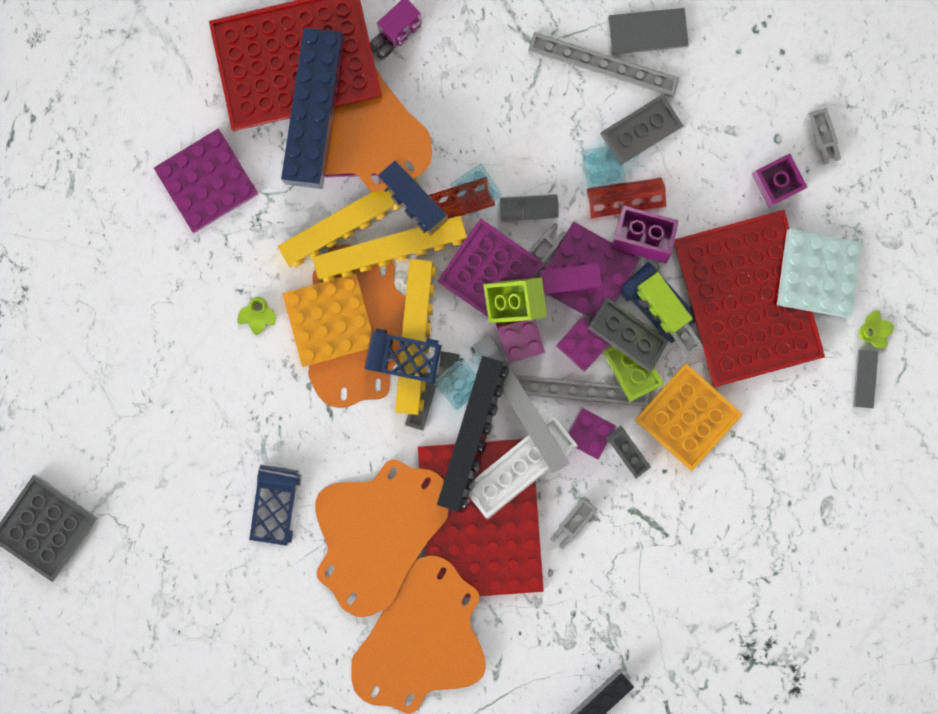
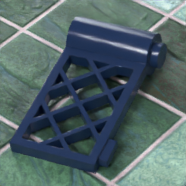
(630, 290)
(381, 347)
(280, 480)

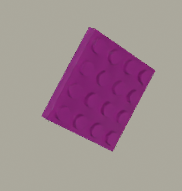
(206, 180)
(485, 259)
(614, 266)

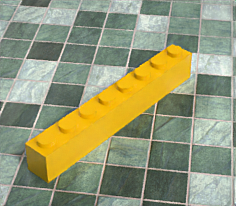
(337, 226)
(387, 249)
(416, 327)

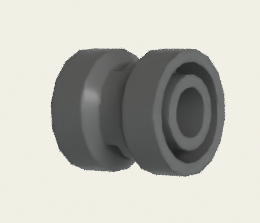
(381, 46)

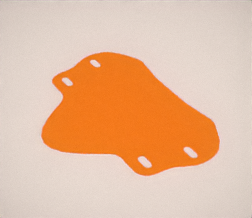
(374, 135)
(386, 312)
(376, 534)
(421, 640)

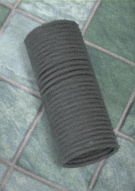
(532, 206)

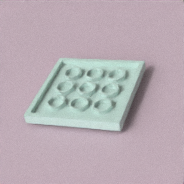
(819, 273)

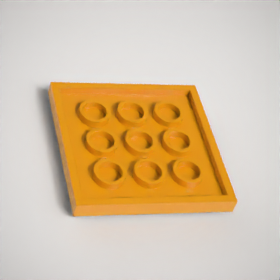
(328, 320)
(688, 417)

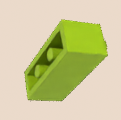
(663, 303)

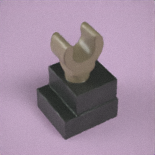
(448, 359)

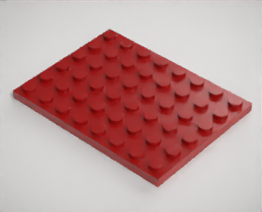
(261, 57)
(734, 295)
(492, 553)

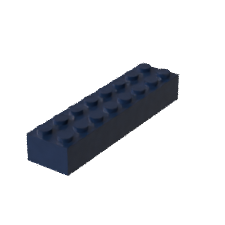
(313, 108)

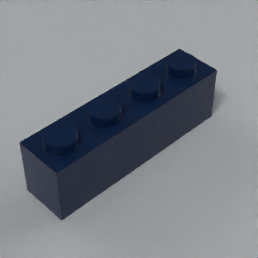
(413, 199)

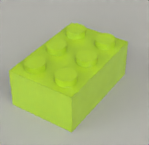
(515, 300)

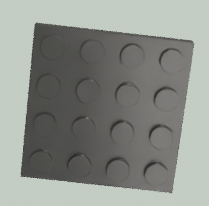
(44, 528)

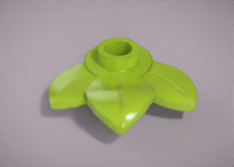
(257, 318)
(878, 329)

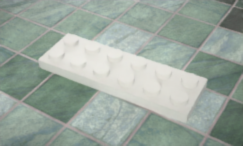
(516, 471)

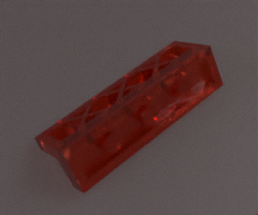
(626, 193)
(469, 202)

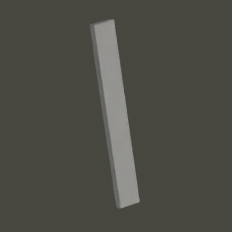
(603, 64)
(577, 390)
(526, 410)

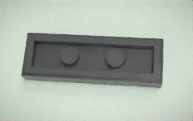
(865, 378)
(419, 421)
(628, 452)

